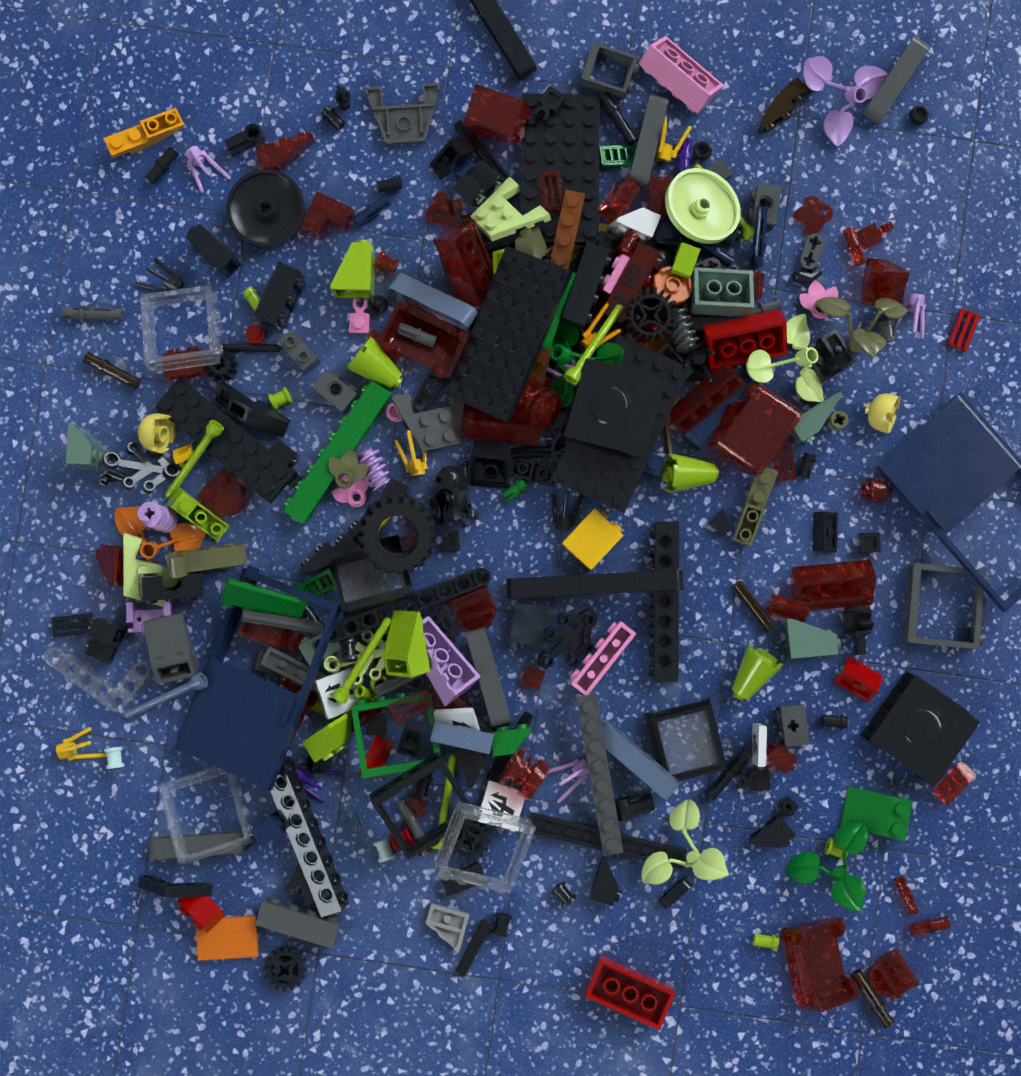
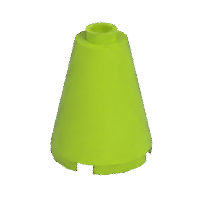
(375, 365)
(687, 473)
(754, 672)

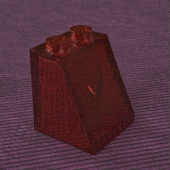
(496, 115)

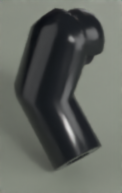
(806, 278)
(111, 476)

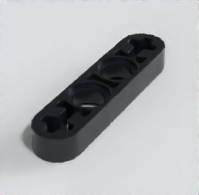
(424, 395)

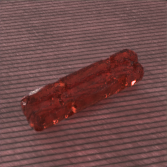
(906, 895)

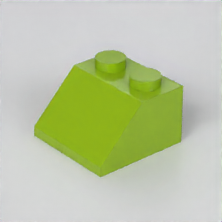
(329, 738)

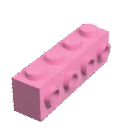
(602, 659)

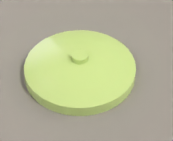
(702, 206)

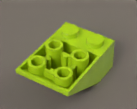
(406, 645)

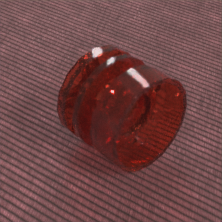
(538, 405)
(525, 773)

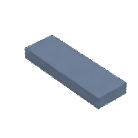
(462, 737)

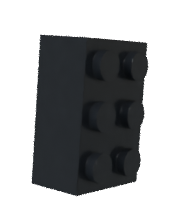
(280, 297)

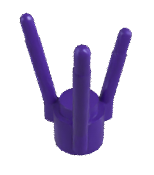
(303, 776)

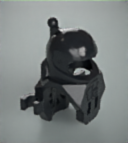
(453, 480)

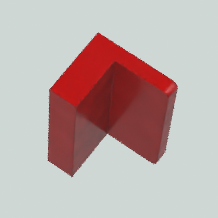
(859, 679)

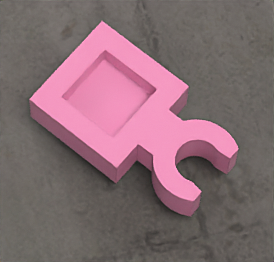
(360, 320)

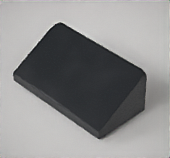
(825, 531)

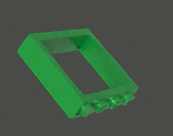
(390, 768)

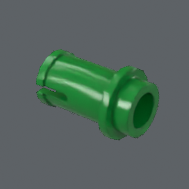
(516, 489)

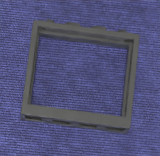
(912, 605)

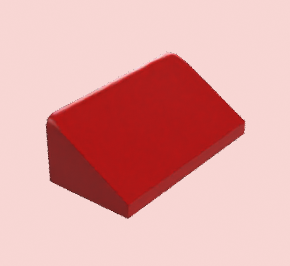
(378, 752)

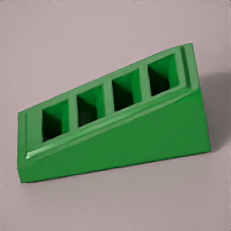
(603, 150)
(323, 590)

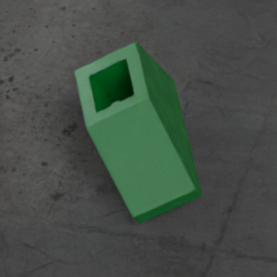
(509, 741)

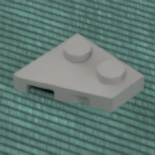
(448, 923)

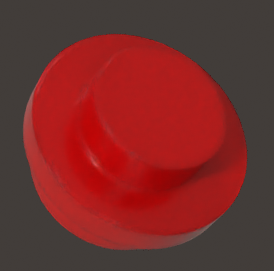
(255, 334)

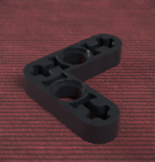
(173, 890)

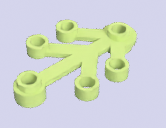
(360, 648)

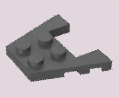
(404, 122)
(434, 427)

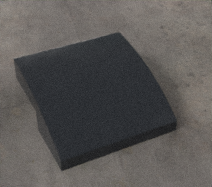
(832, 355)

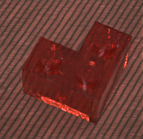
(323, 212)

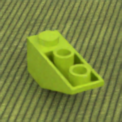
(197, 514)

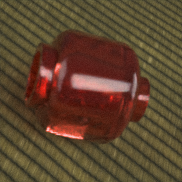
(876, 490)

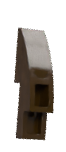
(783, 105)

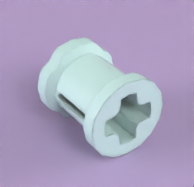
(114, 757)
(384, 849)

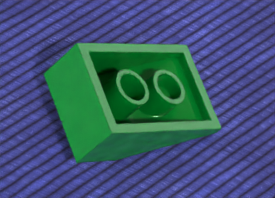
(880, 812)

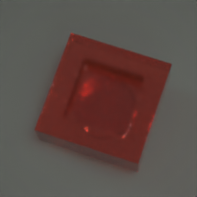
(533, 677)
(418, 805)

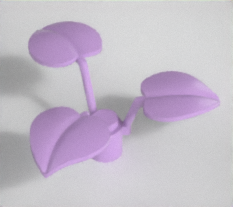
(867, 80)

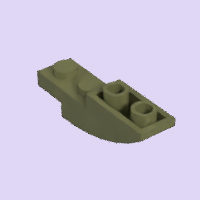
(754, 506)

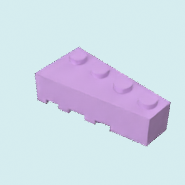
(448, 667)

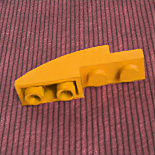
(144, 135)

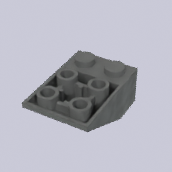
(170, 648)

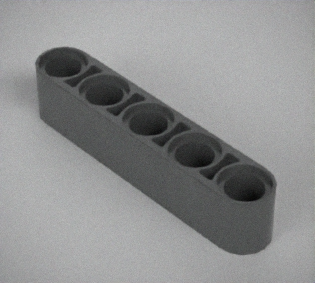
(896, 80)
(648, 140)
(489, 679)
(163, 846)

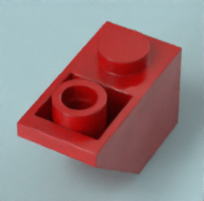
(202, 911)

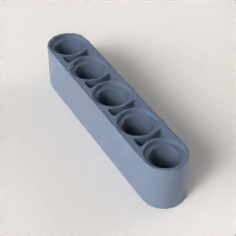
(433, 301)
(638, 761)

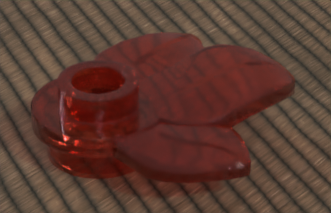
(447, 210)
(810, 215)

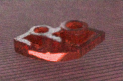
(954, 782)

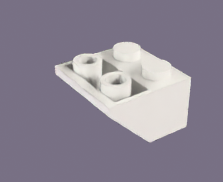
(640, 221)

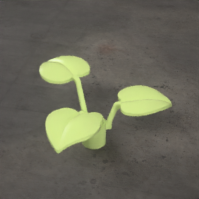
(798, 334)
(705, 866)

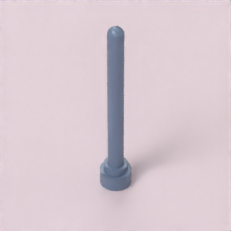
(197, 682)

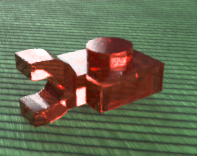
(872, 235)

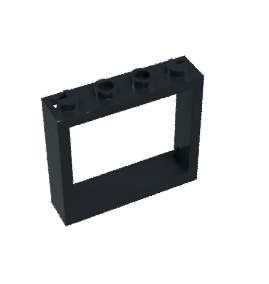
(402, 782)

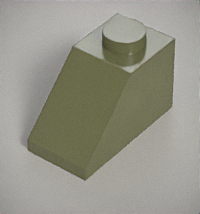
(531, 242)

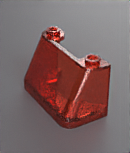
(447, 348)
(756, 430)
(817, 965)

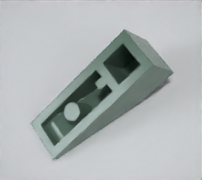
(814, 419)

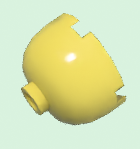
(882, 412)
(156, 432)

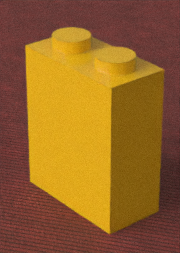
(593, 538)

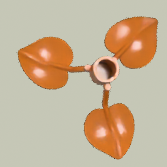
(184, 536)

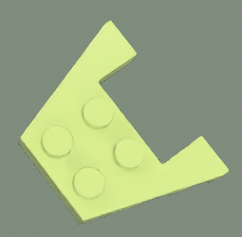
(500, 219)
(133, 566)

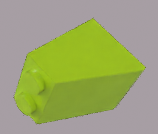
(356, 273)

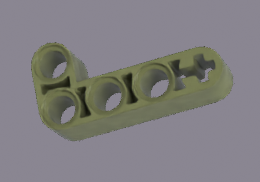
(205, 558)

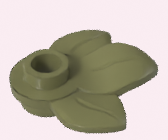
(348, 466)

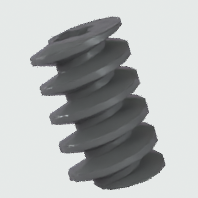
(683, 334)

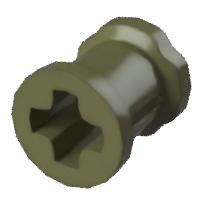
(838, 414)

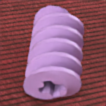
(375, 470)
(157, 517)

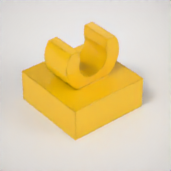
(182, 454)

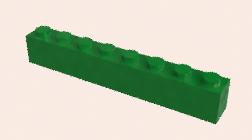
(348, 437)

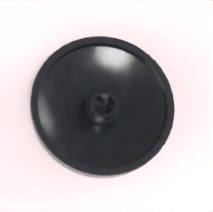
(265, 208)

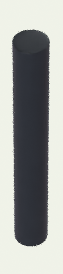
(250, 347)

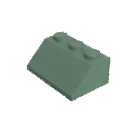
(722, 292)
(84, 449)

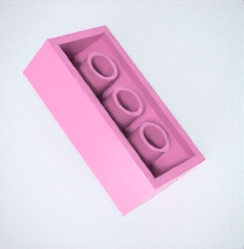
(680, 74)

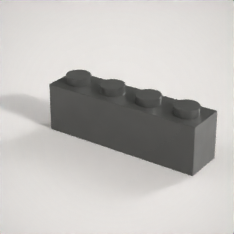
(298, 922)

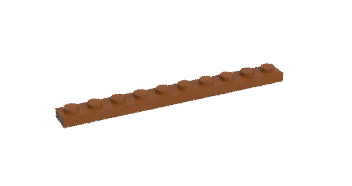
(561, 256)

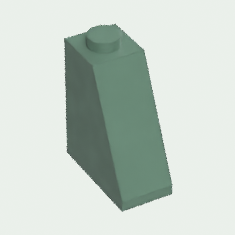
(809, 641)

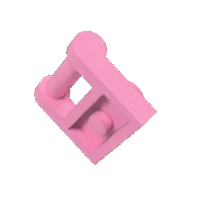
(619, 266)

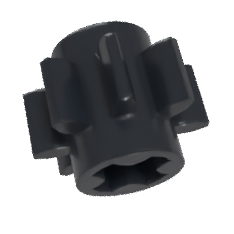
(318, 767)

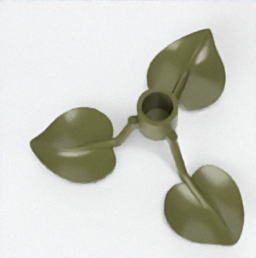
(859, 338)

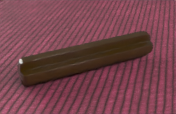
(753, 606)

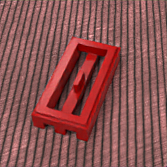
(969, 314)

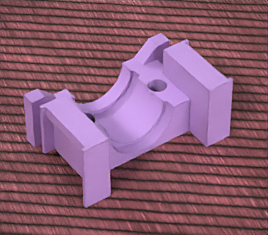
(134, 614)

